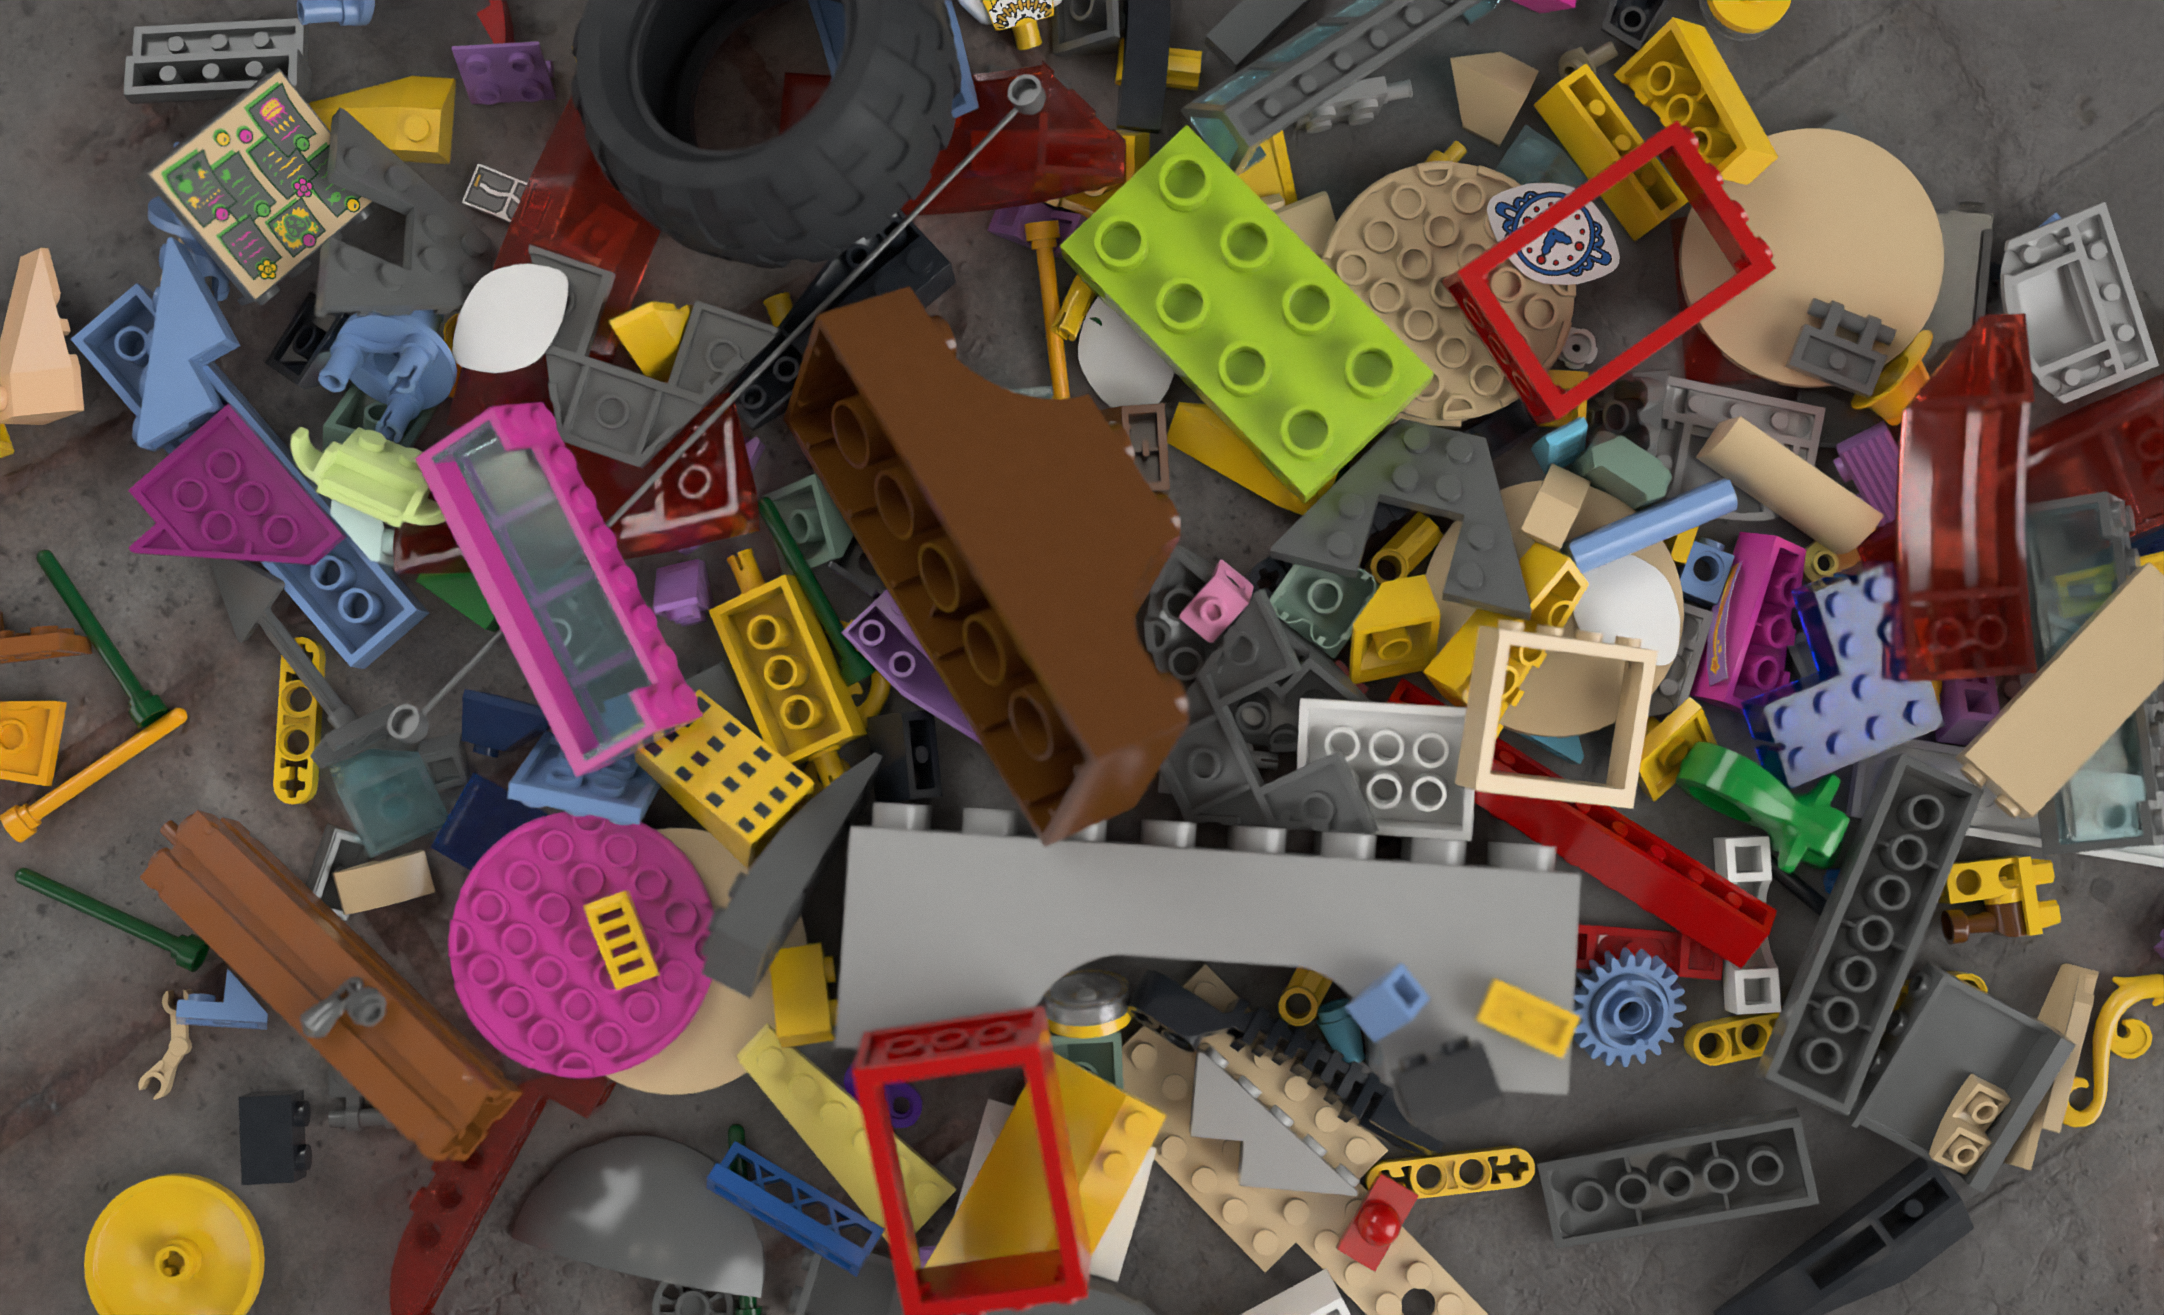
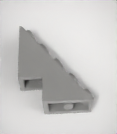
(1269, 1149)

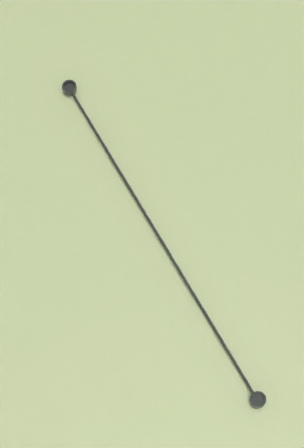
(1028, 98)

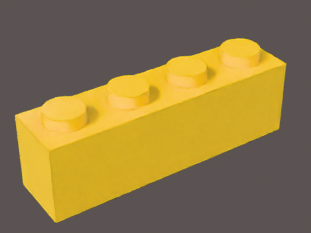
(1597, 135)

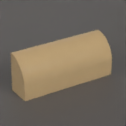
(1789, 485)

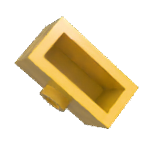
(802, 995)

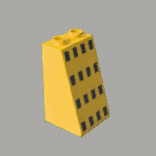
(728, 780)

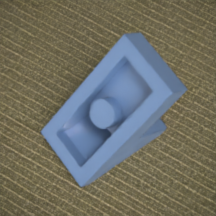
(236, 1011)

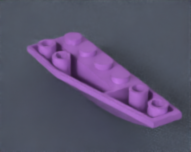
(897, 655)

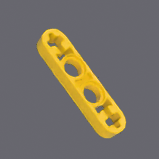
(291, 720)
(1449, 1167)

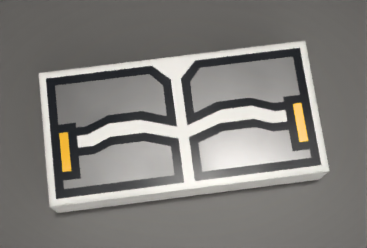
(494, 193)

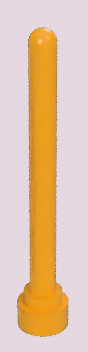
(1043, 240)
(23, 820)

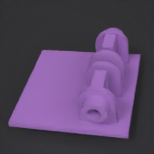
(505, 72)

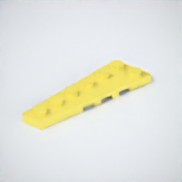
(835, 1129)

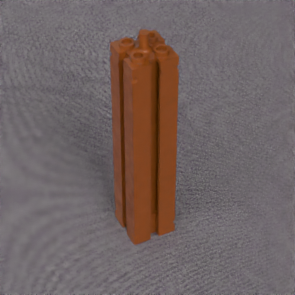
(299, 953)

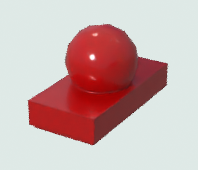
(1377, 1221)

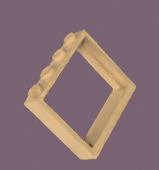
(1485, 702)

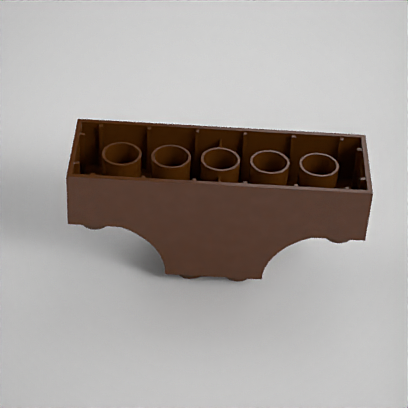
(1008, 548)

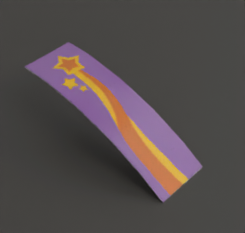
(1716, 636)

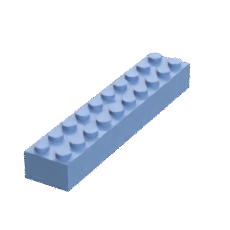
(345, 594)

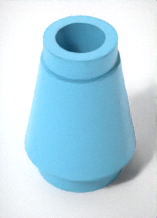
(1341, 1030)

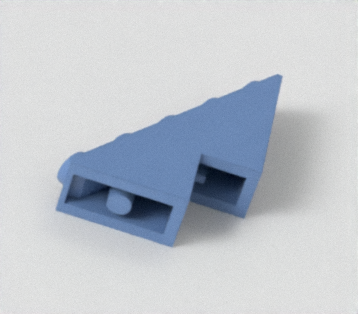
(184, 339)

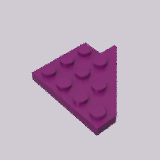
(231, 501)

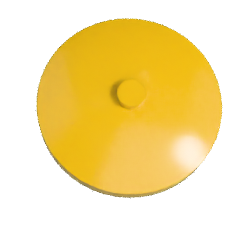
(174, 1250)

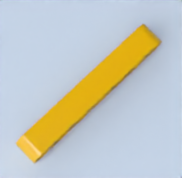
(1729, 1030)

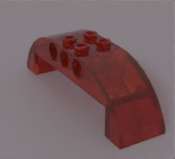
(429, 1257)

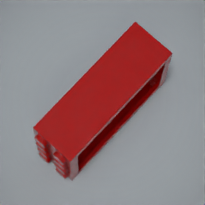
(1704, 191)
(962, 1047)

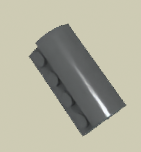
(214, 59)

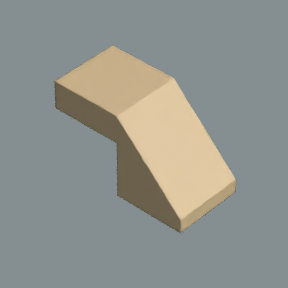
(1555, 507)

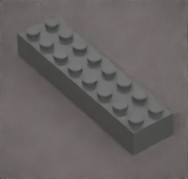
(1868, 934)

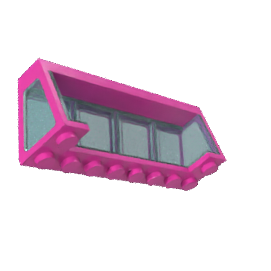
(558, 585)

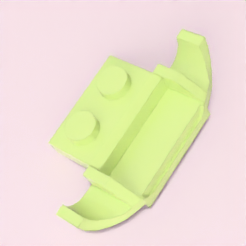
(369, 476)

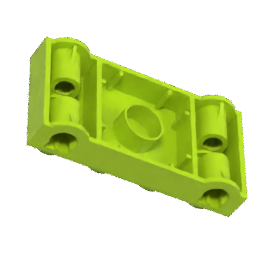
(1246, 314)

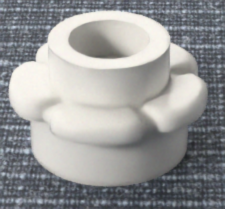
(1587, 350)

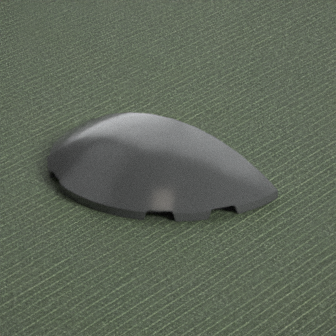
(1265, 716)
(646, 1214)

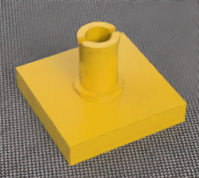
(1668, 744)

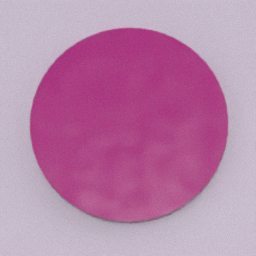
(532, 961)

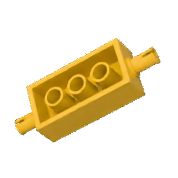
(787, 669)

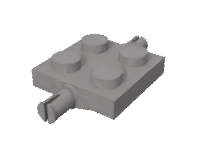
(1355, 104)

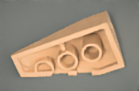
(36, 371)

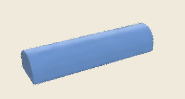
(1651, 525)

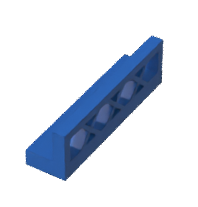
(789, 1217)

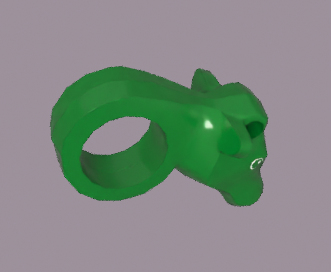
(1797, 824)

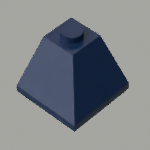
(499, 722)

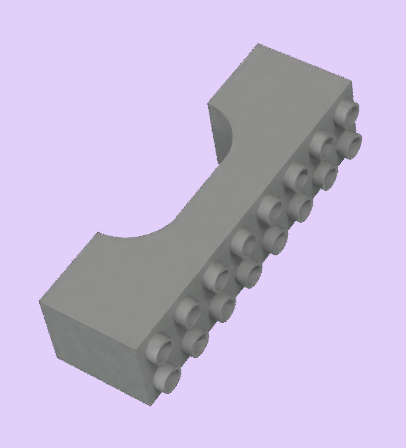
(995, 918)

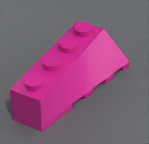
(1756, 622)

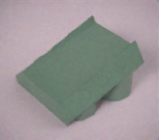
(1623, 470)
(1322, 604)

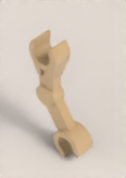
(178, 1047)

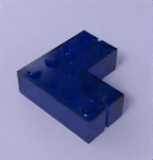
(1860, 689)

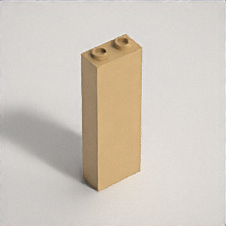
(2073, 700)

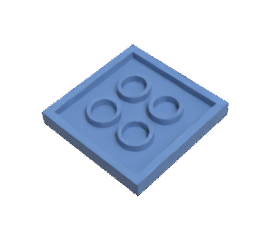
(614, 792)

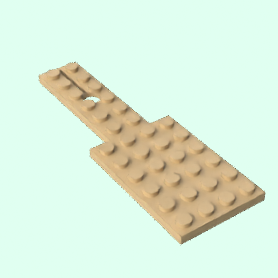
(1268, 1219)

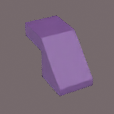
(1010, 223)

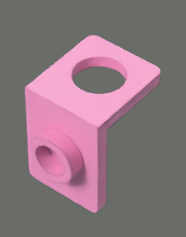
(1217, 602)

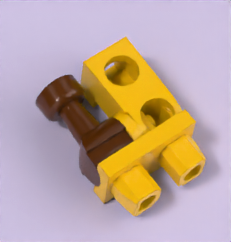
(2008, 897)

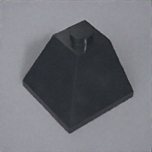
(306, 344)

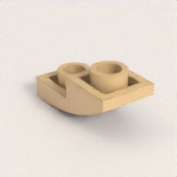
(383, 882)
(1962, 1130)

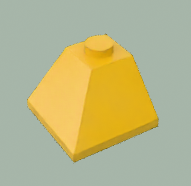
(1395, 631)

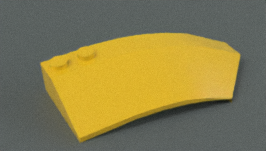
(1009, 1199)

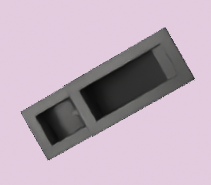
(1249, 28)

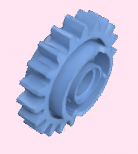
(1646, 1021)

